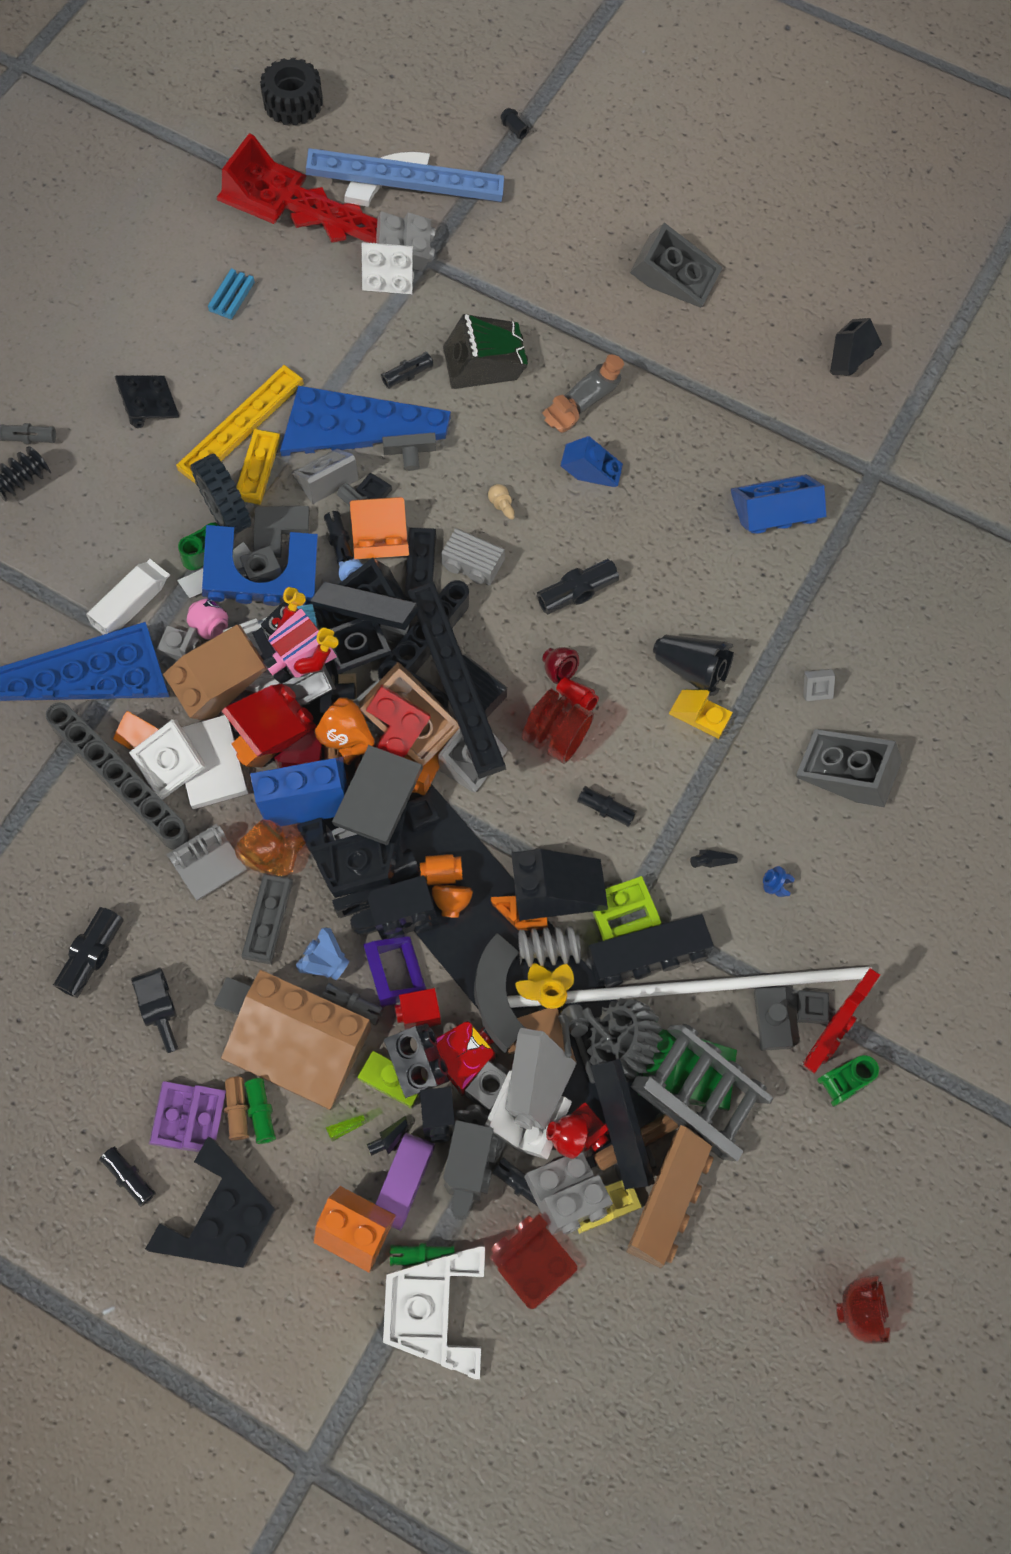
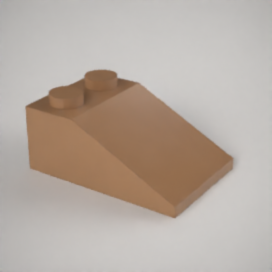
(215, 673)
(438, 728)

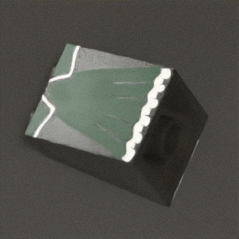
(484, 352)

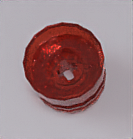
(552, 723)

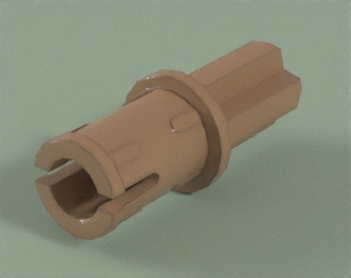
(236, 1108)

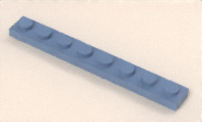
(404, 175)

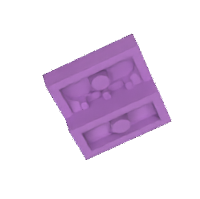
(186, 1116)

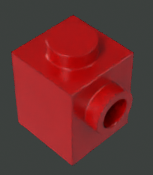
(418, 1009)

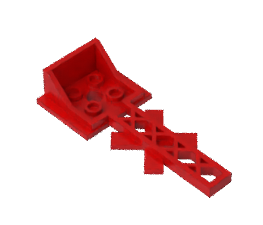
(266, 188)

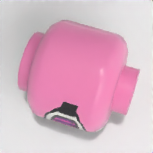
(207, 618)

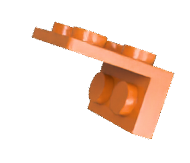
(379, 528)

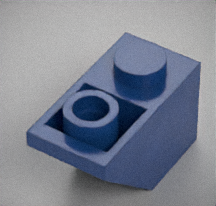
(591, 462)

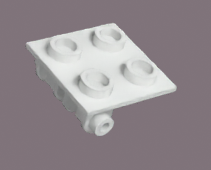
(387, 268)

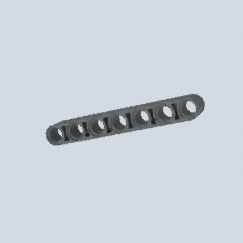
(111, 764)

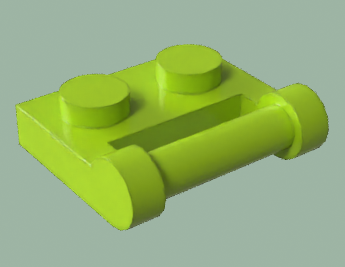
(623, 900)

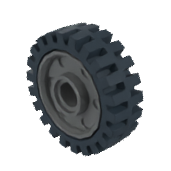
(220, 493)

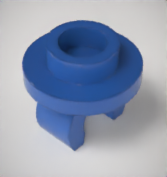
(774, 880)

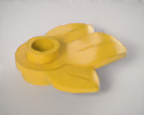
(547, 987)

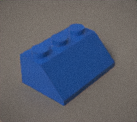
(779, 503)
(300, 791)

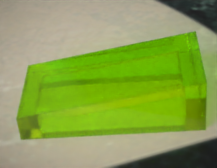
(340, 1129)

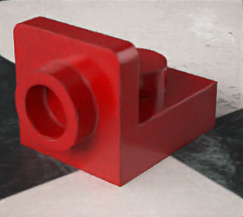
(596, 1129)

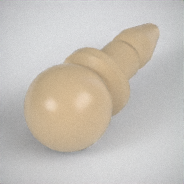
(500, 497)

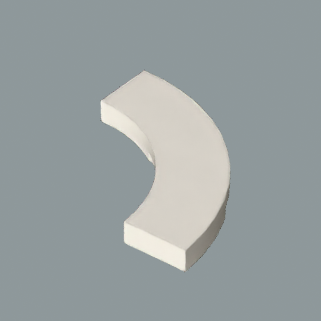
(362, 193)

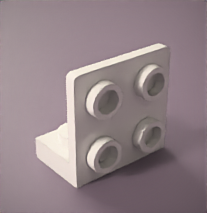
(526, 1141)

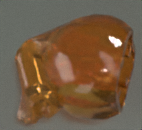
(268, 849)

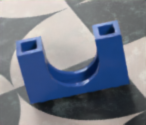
(224, 581)

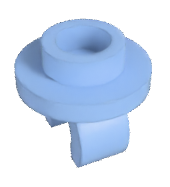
(348, 567)

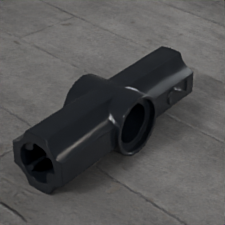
(577, 586)
(88, 952)

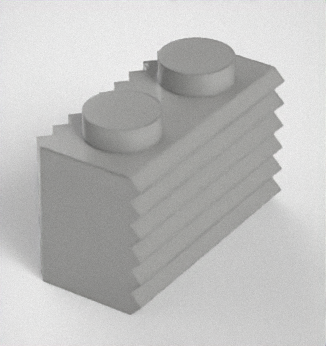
(472, 557)

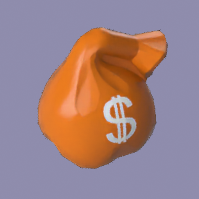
(345, 729)

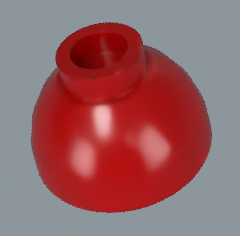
(568, 1135)

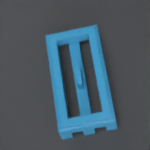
(227, 292)

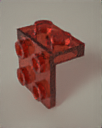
(532, 1262)

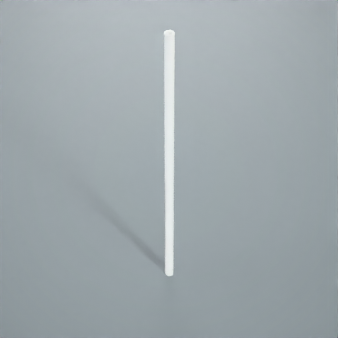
(702, 986)

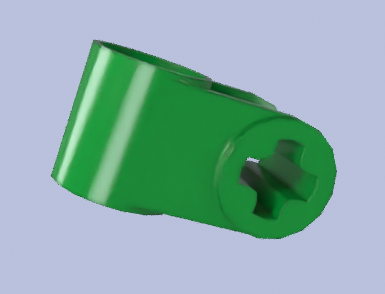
(193, 543)
(844, 1082)

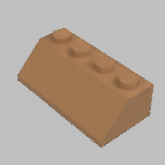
(670, 1197)

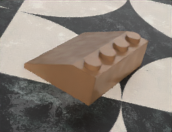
(296, 1039)

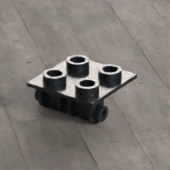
(146, 398)

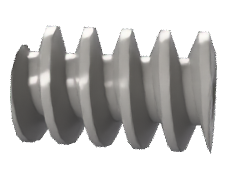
(549, 946)

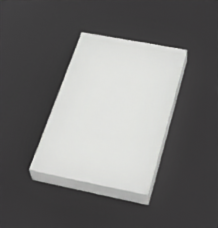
(223, 771)

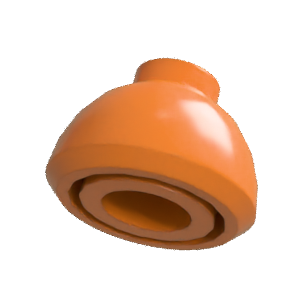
(451, 899)

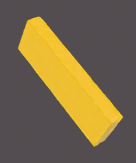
(258, 465)

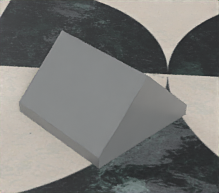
(326, 474)
(457, 763)

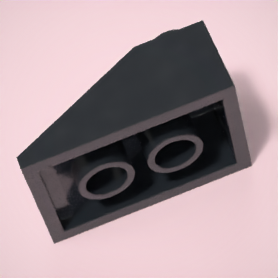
(370, 577)
(557, 884)

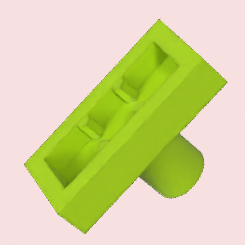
(381, 1075)

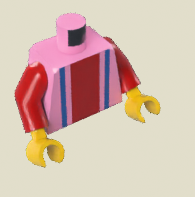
(299, 641)

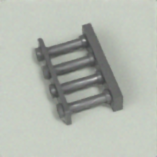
(676, 1105)

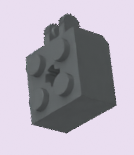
(466, 1165)

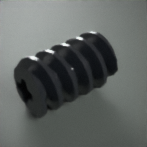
(21, 471)

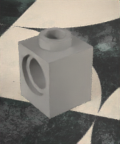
(475, 1090)

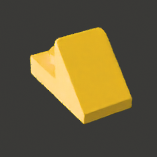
(699, 712)

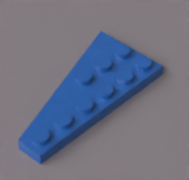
(351, 421)
(98, 668)

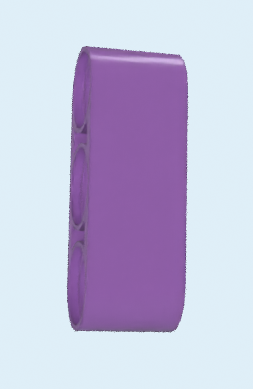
(405, 1177)

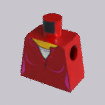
(465, 1053)

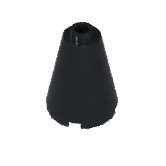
(695, 659)

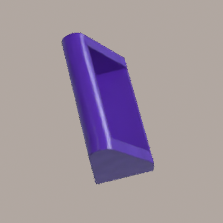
(378, 947)

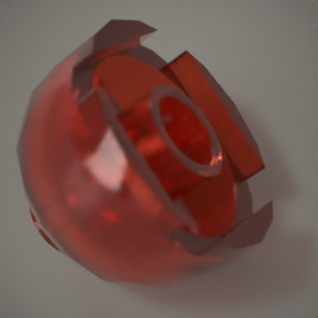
(865, 1310)

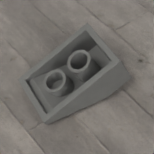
(676, 267)
(851, 766)

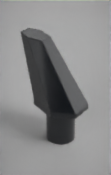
(712, 859)
(389, 1137)

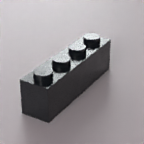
(650, 950)

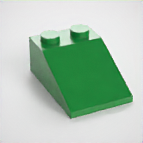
(684, 1067)

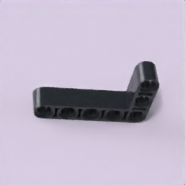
(418, 648)

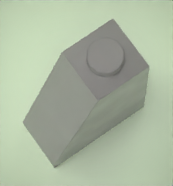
(537, 1079)

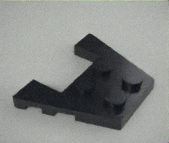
(353, 861)
(230, 1221)

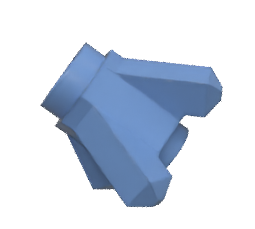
(323, 956)

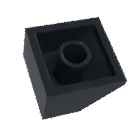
(358, 644)

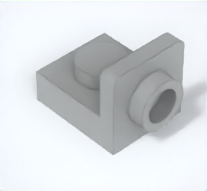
(178, 642)

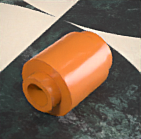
(441, 869)

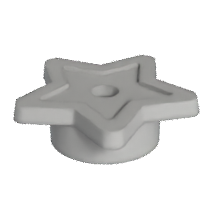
(473, 1114)

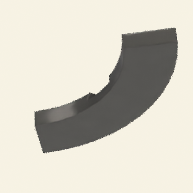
(491, 993)

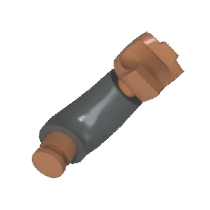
(589, 390)

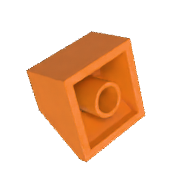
(353, 1228)

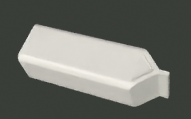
(127, 597)

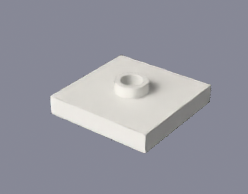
(167, 759)

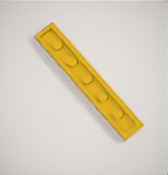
(244, 419)

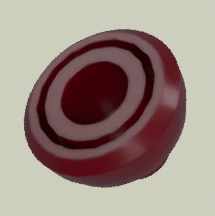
(560, 663)

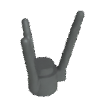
(576, 1022)

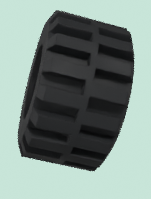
(291, 91)

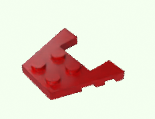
(839, 1024)

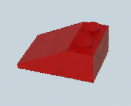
(270, 719)

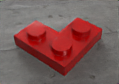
(403, 718)

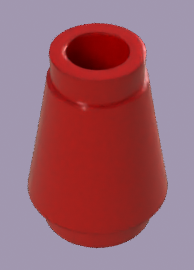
(577, 693)

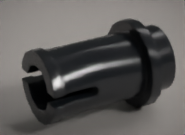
(517, 126)

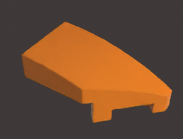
(508, 908)

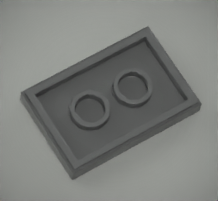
(377, 795)

